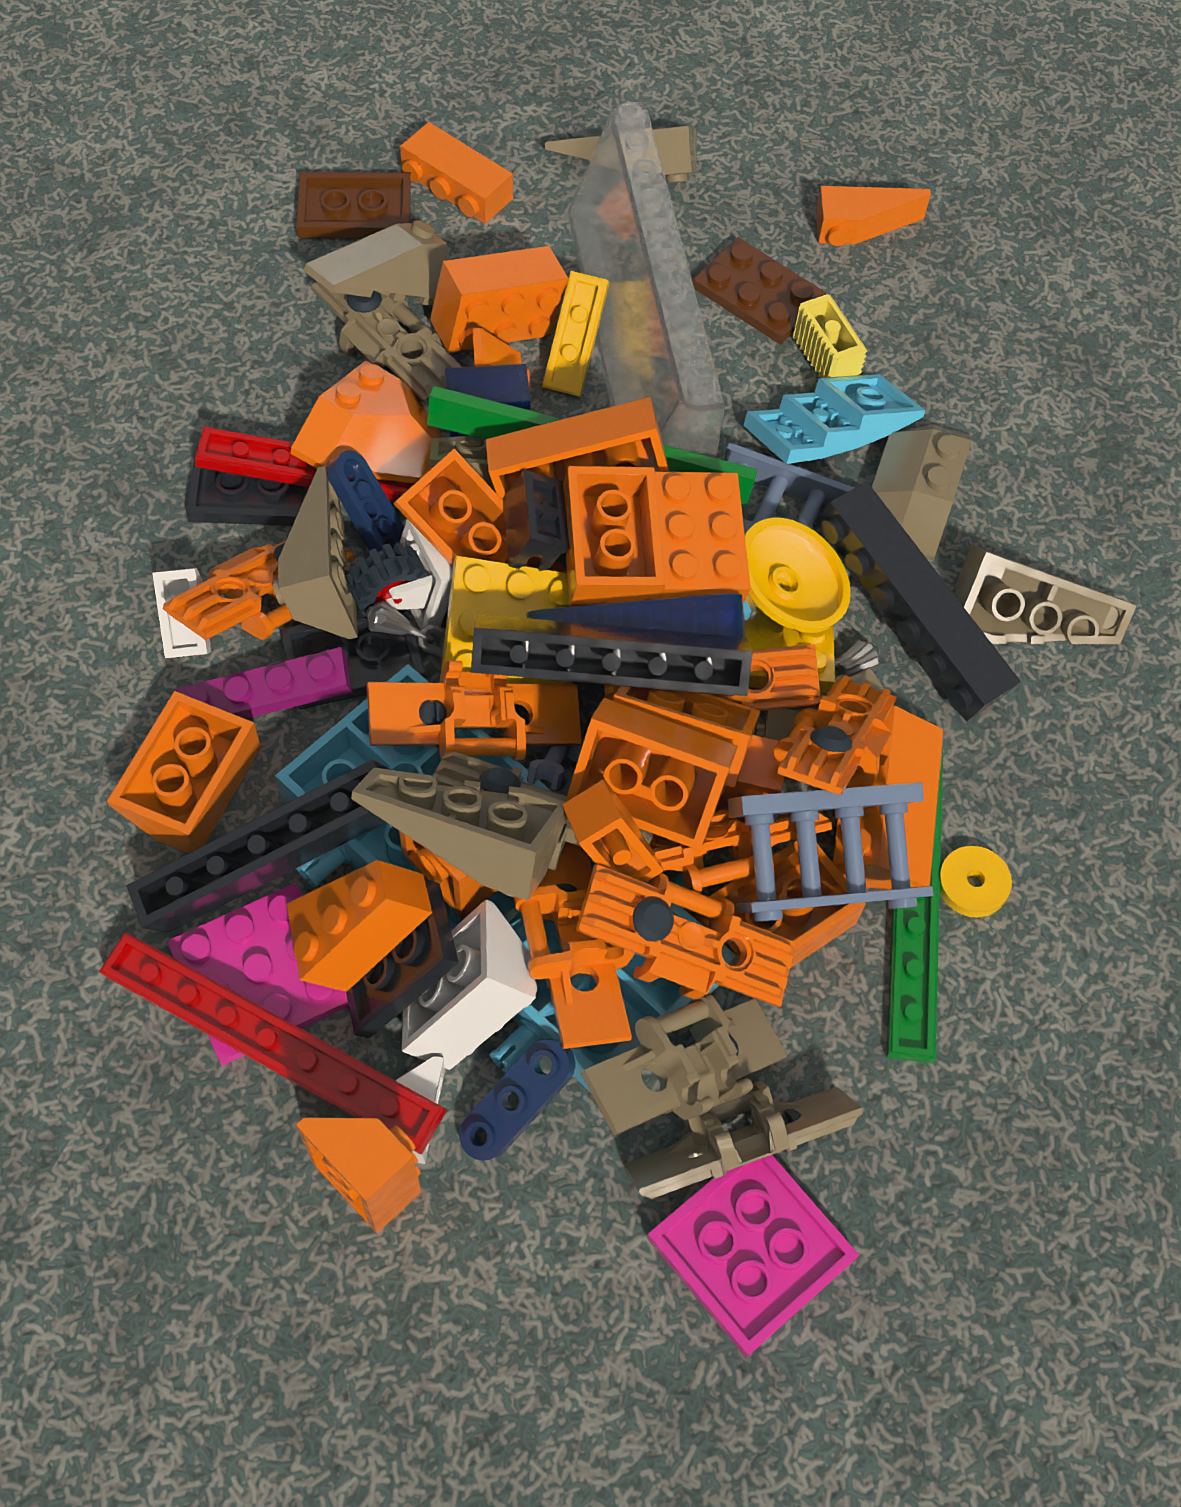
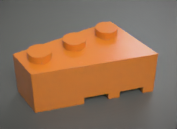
(355, 922)

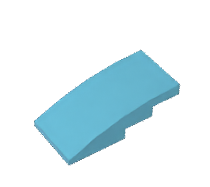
(833, 419)

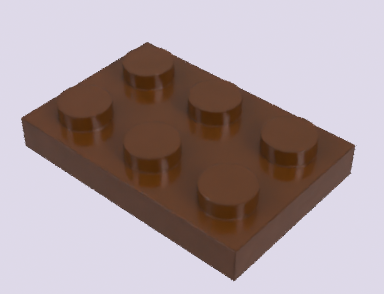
(351, 203)
(756, 289)

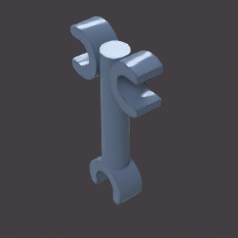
(550, 768)

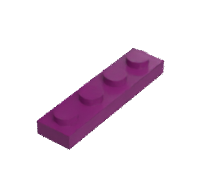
(276, 685)

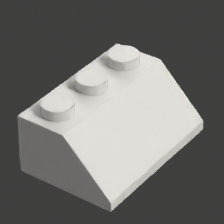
(473, 996)

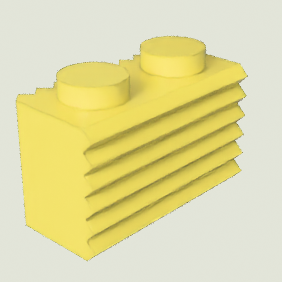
(828, 339)

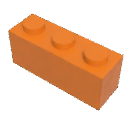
(457, 173)

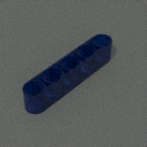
(697, 614)

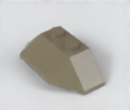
(921, 480)

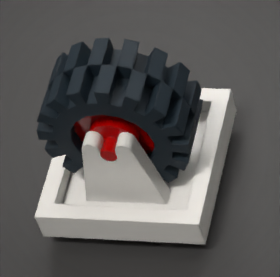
(405, 577)

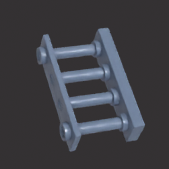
(788, 479)
(804, 810)

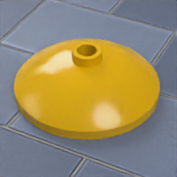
(796, 575)

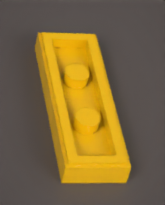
(575, 334)

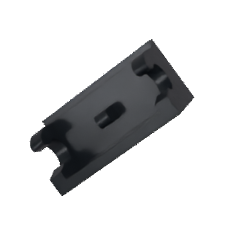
(535, 520)

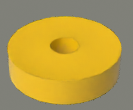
(985, 866)

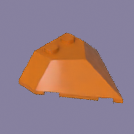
(371, 416)

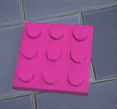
(256, 959)
(752, 1250)

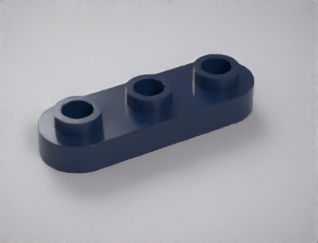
(364, 500)
(534, 1091)

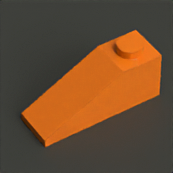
(863, 213)

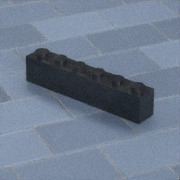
(916, 601)
(611, 655)
(254, 854)

